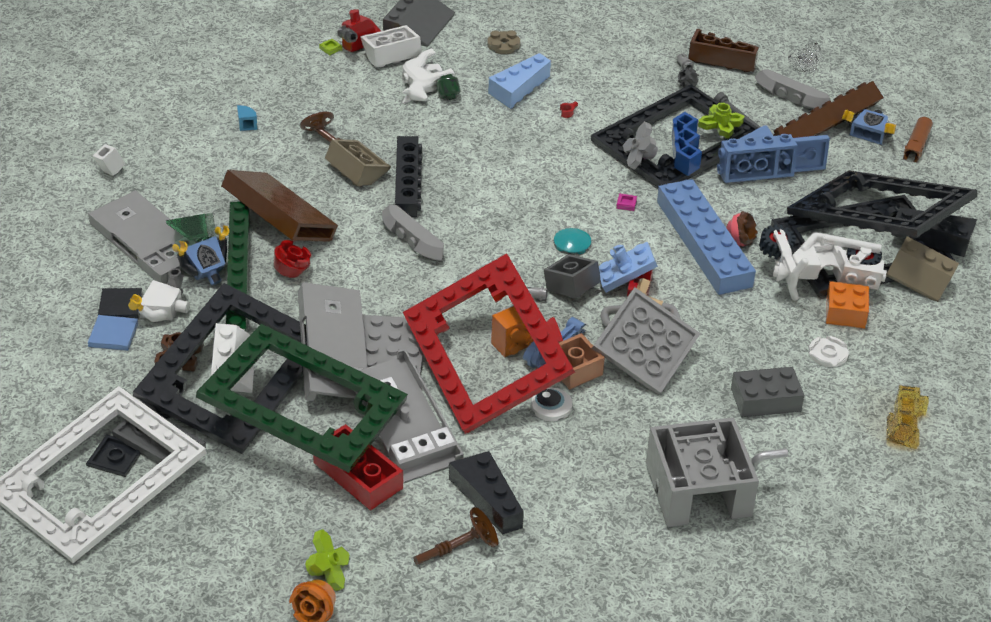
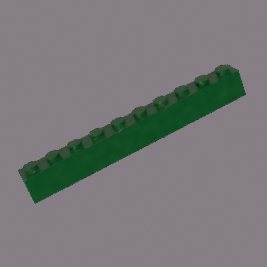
(238, 257)

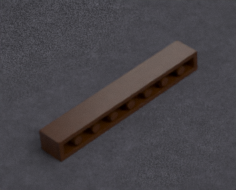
(831, 112)

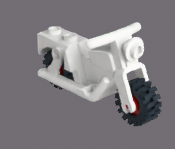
(858, 266)

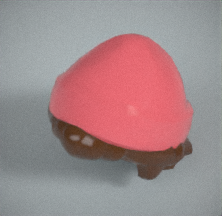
(742, 228)

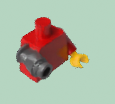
(355, 28)

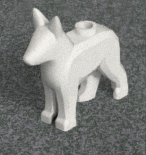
(421, 77)

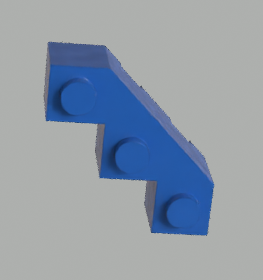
(686, 143)

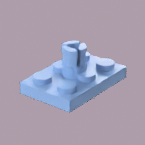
(626, 265)

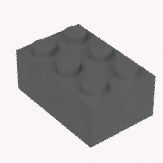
(767, 391)

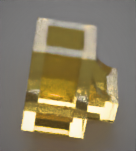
(911, 401)
(903, 429)

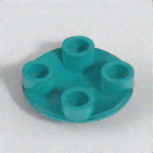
(572, 240)

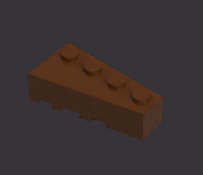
(722, 52)

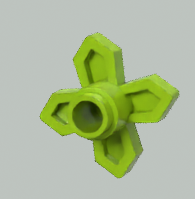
(721, 119)
(327, 560)

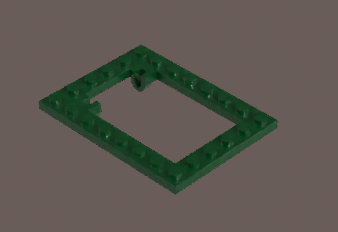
(342, 451)

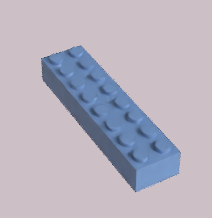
(706, 237)

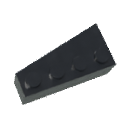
(949, 235)
(488, 490)

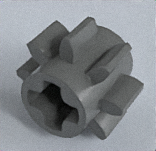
(688, 77)

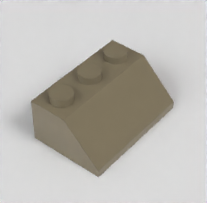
(356, 161)
(922, 269)

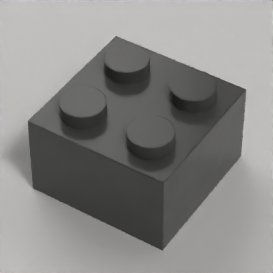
(572, 276)

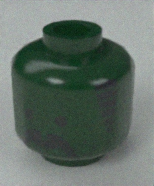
(448, 87)

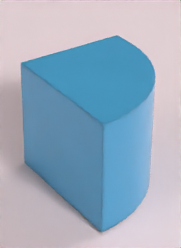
(247, 118)

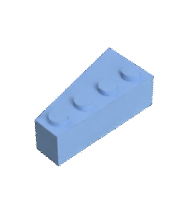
(517, 81)

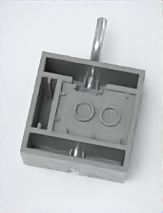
(703, 460)

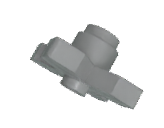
(640, 146)

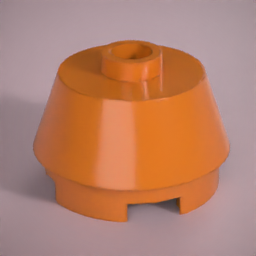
(313, 601)

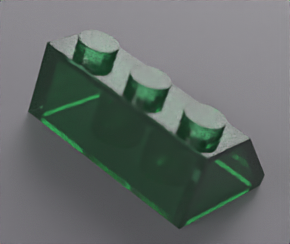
(194, 227)

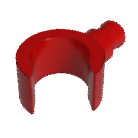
(568, 109)

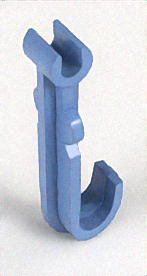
(532, 354)

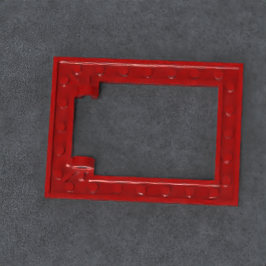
(427, 322)

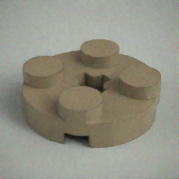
(496, 40)

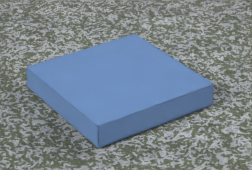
(113, 332)

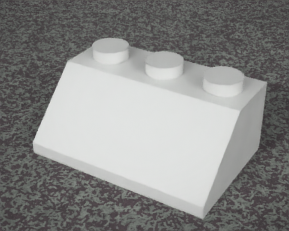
(391, 46)
(226, 342)

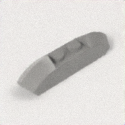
(791, 89)
(413, 233)

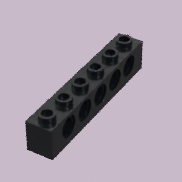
(407, 172)

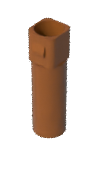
(918, 138)

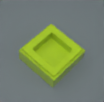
(330, 46)

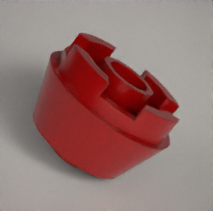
(291, 259)

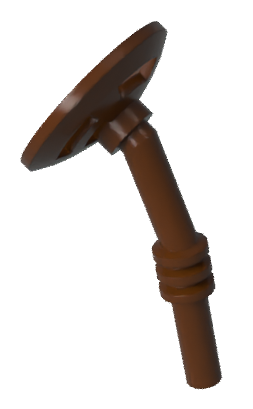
(318, 124)
(477, 531)

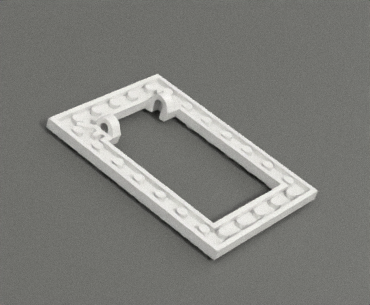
(77, 539)

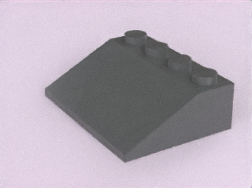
(422, 16)

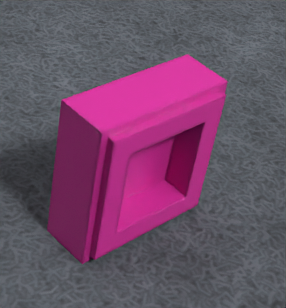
(626, 202)

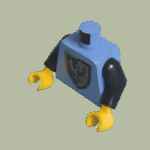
(869, 125)
(204, 257)

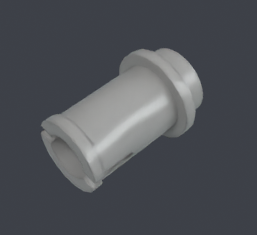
(684, 61)
(538, 293)

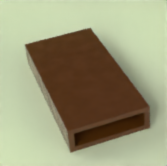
(279, 206)

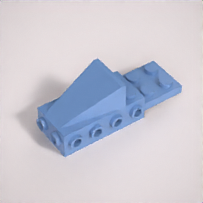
(769, 156)

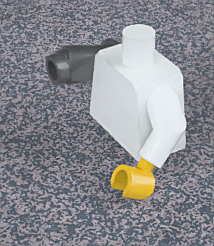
(161, 300)

